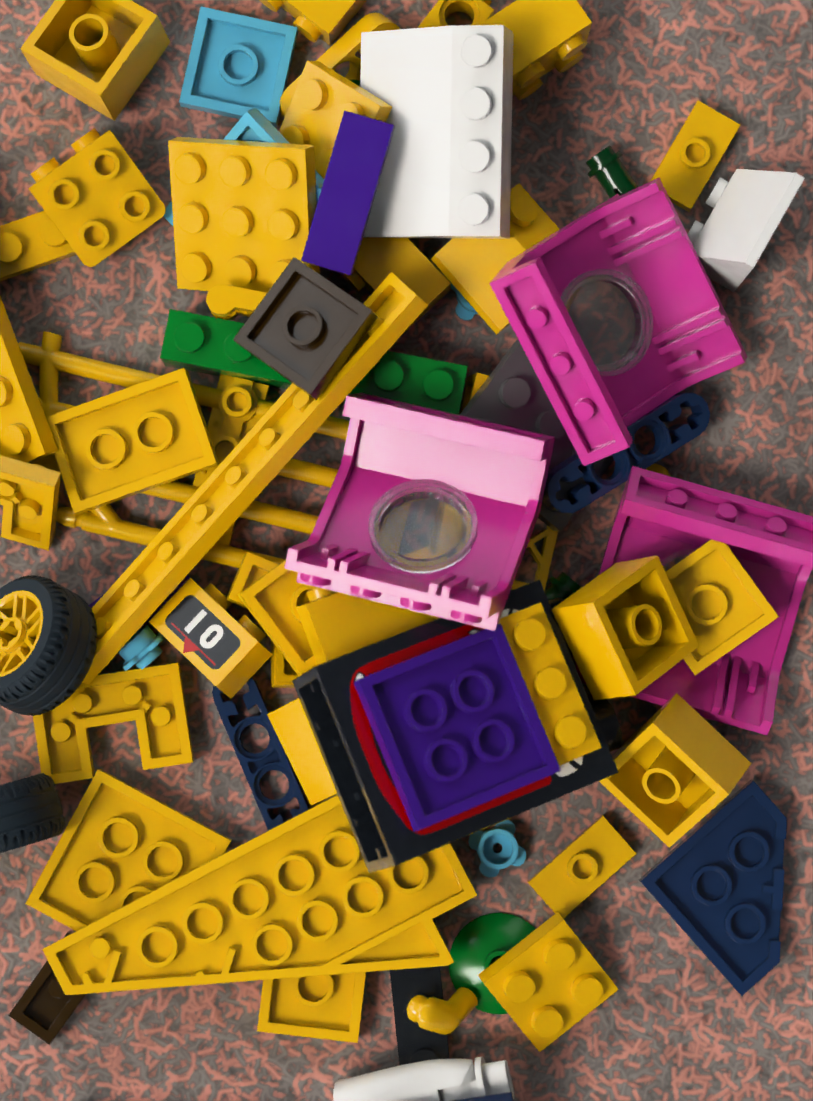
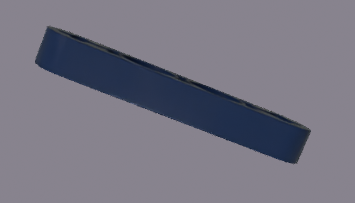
(666, 442)
(257, 764)

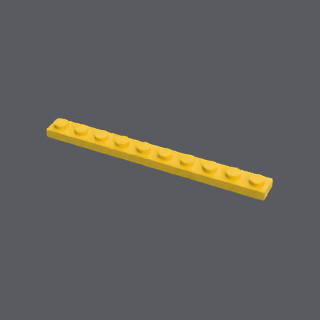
(241, 479)

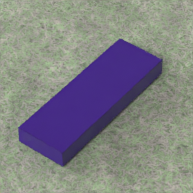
(348, 192)

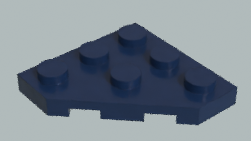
(729, 886)

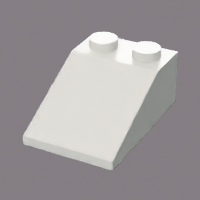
(742, 222)

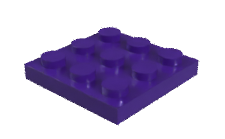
(456, 727)

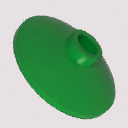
(476, 947)

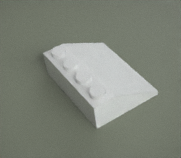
(451, 130)

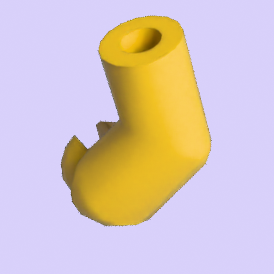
(442, 1015)

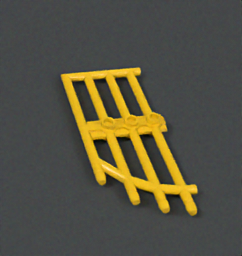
(235, 410)

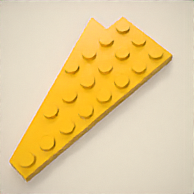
(272, 911)

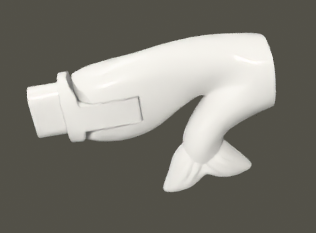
(428, 1081)

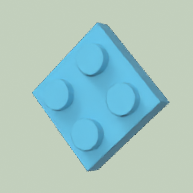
(238, 65)

